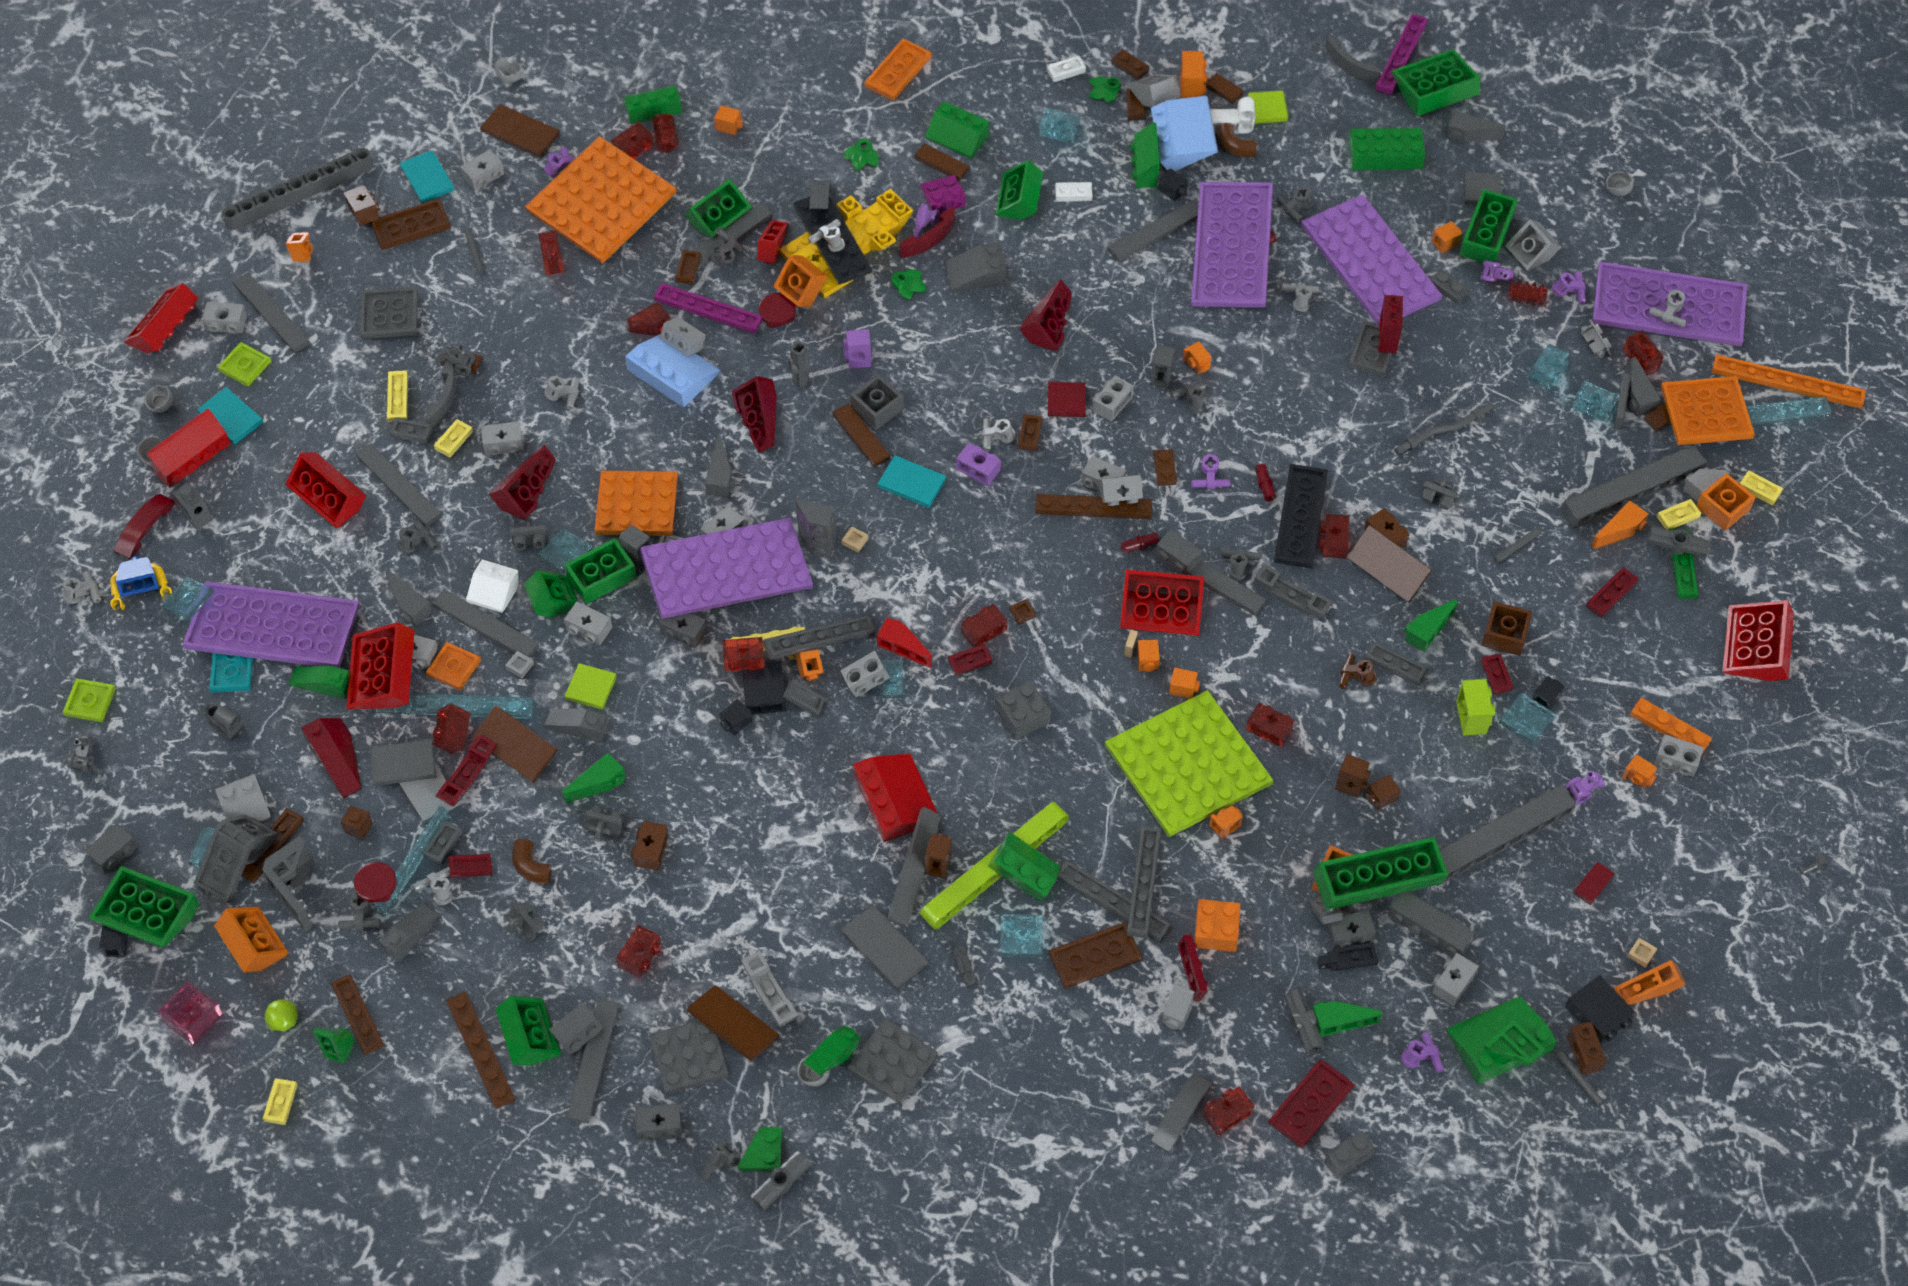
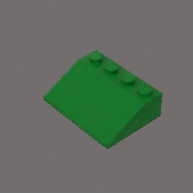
(1437, 82)
(145, 907)
(1473, 1034)

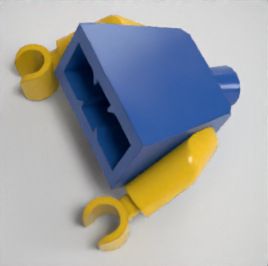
(137, 577)

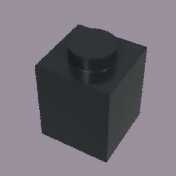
(1172, 184)
(1548, 692)
(735, 717)
(113, 942)

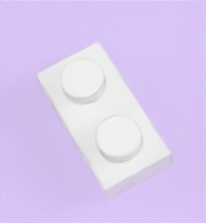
(1066, 68)
(1073, 191)

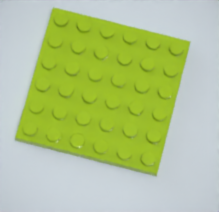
(1188, 763)

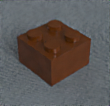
(1507, 628)

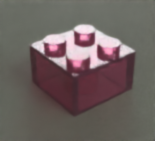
(190, 1013)

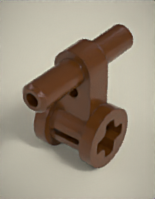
(1357, 671)

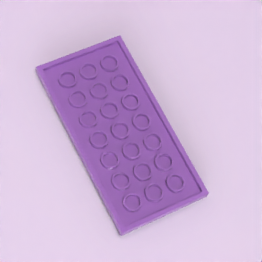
(1232, 244)
(1370, 257)
(1710, 306)
(726, 567)
(273, 625)

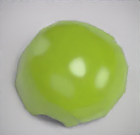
(281, 1015)

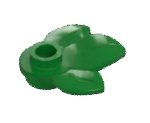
(1104, 88)
(862, 156)
(909, 282)

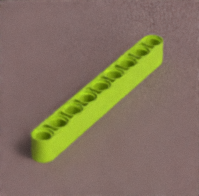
(981, 877)

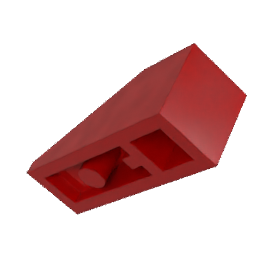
(771, 241)
(900, 640)

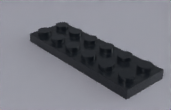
(843, 264)
(1300, 516)

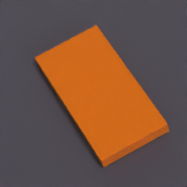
(898, 69)

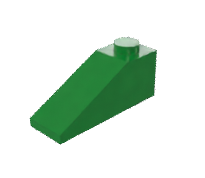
(1428, 625)
(321, 679)
(597, 779)
(1340, 1017)
(334, 1042)
(833, 1050)

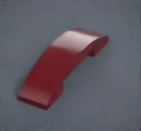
(914, 246)
(141, 523)
(467, 771)

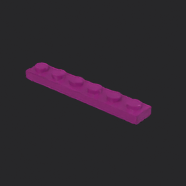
(1401, 52)
(708, 308)

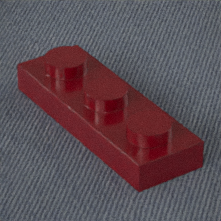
(1612, 592)
(1192, 967)

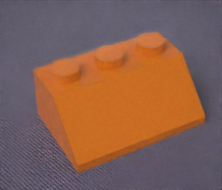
(250, 938)

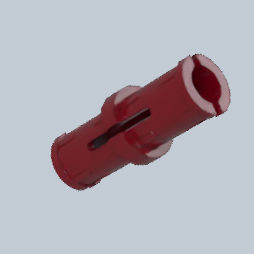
(1265, 482)

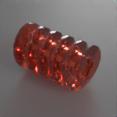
(665, 132)
(1527, 292)

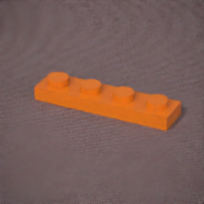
(1668, 724)

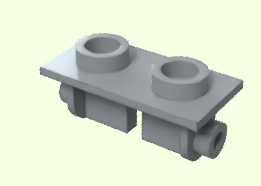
(1593, 333)

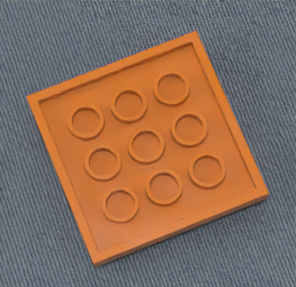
(1707, 410)
(638, 500)

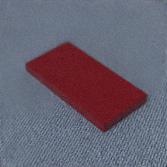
(1311, 1103)

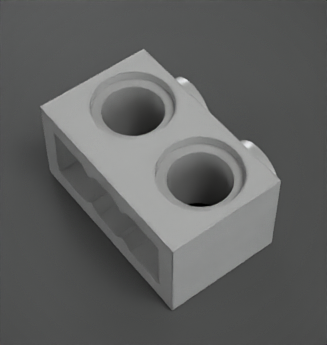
(1112, 398)
(864, 672)
(1679, 752)

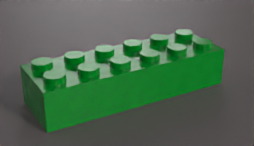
(1380, 873)

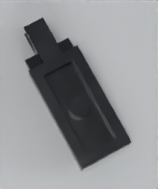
(1349, 957)

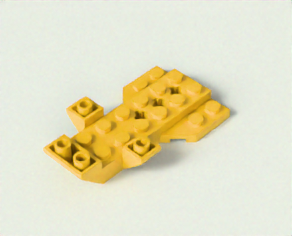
(871, 228)

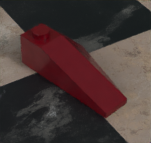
(1046, 321)
(757, 406)
(521, 488)
(334, 749)

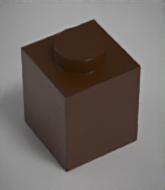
(1383, 792)
(356, 822)

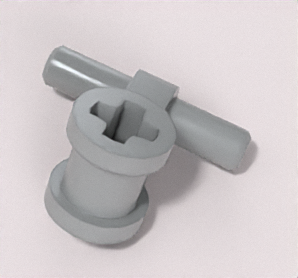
(831, 234)
(1303, 294)
(1672, 307)
(562, 390)
(997, 432)
(80, 589)
(439, 885)

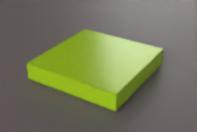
(1269, 106)
(244, 364)
(590, 686)
(89, 700)

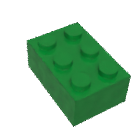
(600, 571)

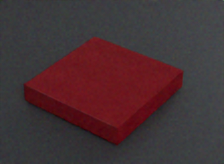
(1066, 399)

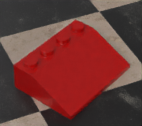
(1162, 602)
(1759, 640)
(381, 668)
(892, 793)

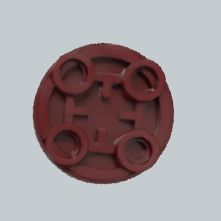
(777, 310)
(375, 882)

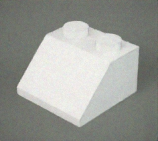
(492, 586)

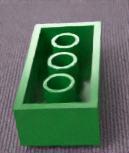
(1386, 149)
(1488, 226)

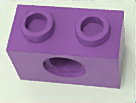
(857, 348)
(968, 464)

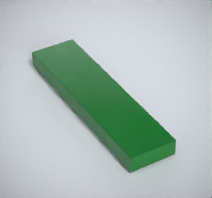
(1684, 574)

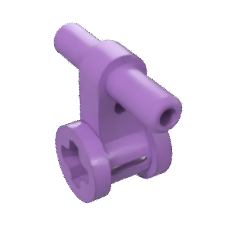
(557, 162)
(924, 217)
(1493, 271)
(1568, 283)
(1210, 481)
(1584, 786)
(1420, 1051)

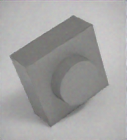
(519, 664)

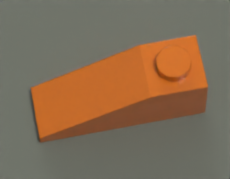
(1622, 525)
(1652, 983)

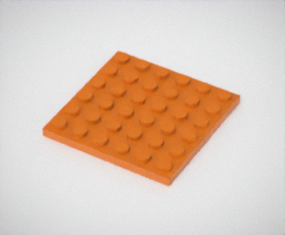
(601, 199)

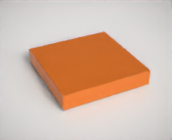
(453, 666)

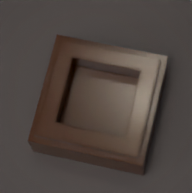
(1022, 611)

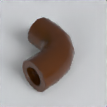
(1233, 144)
(525, 864)

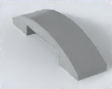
(768, 989)

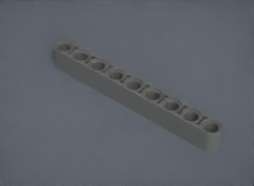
(297, 189)

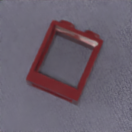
(1390, 323)

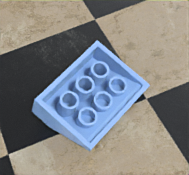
(1184, 131)
(670, 370)

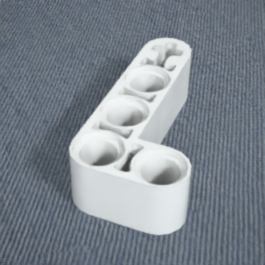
(1240, 118)

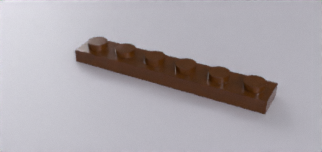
(1091, 507)
(480, 1050)

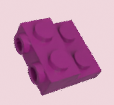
(943, 194)

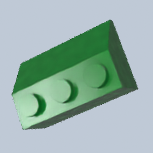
(647, 104)
(957, 129)
(1145, 157)
(1019, 191)
(718, 209)
(1025, 867)
(526, 1030)

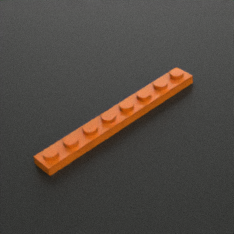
(1788, 381)

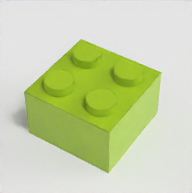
(1475, 707)

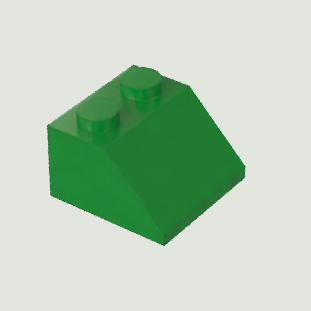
(550, 593)

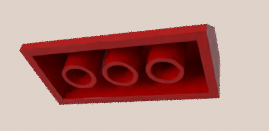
(162, 319)
(188, 448)
(325, 488)

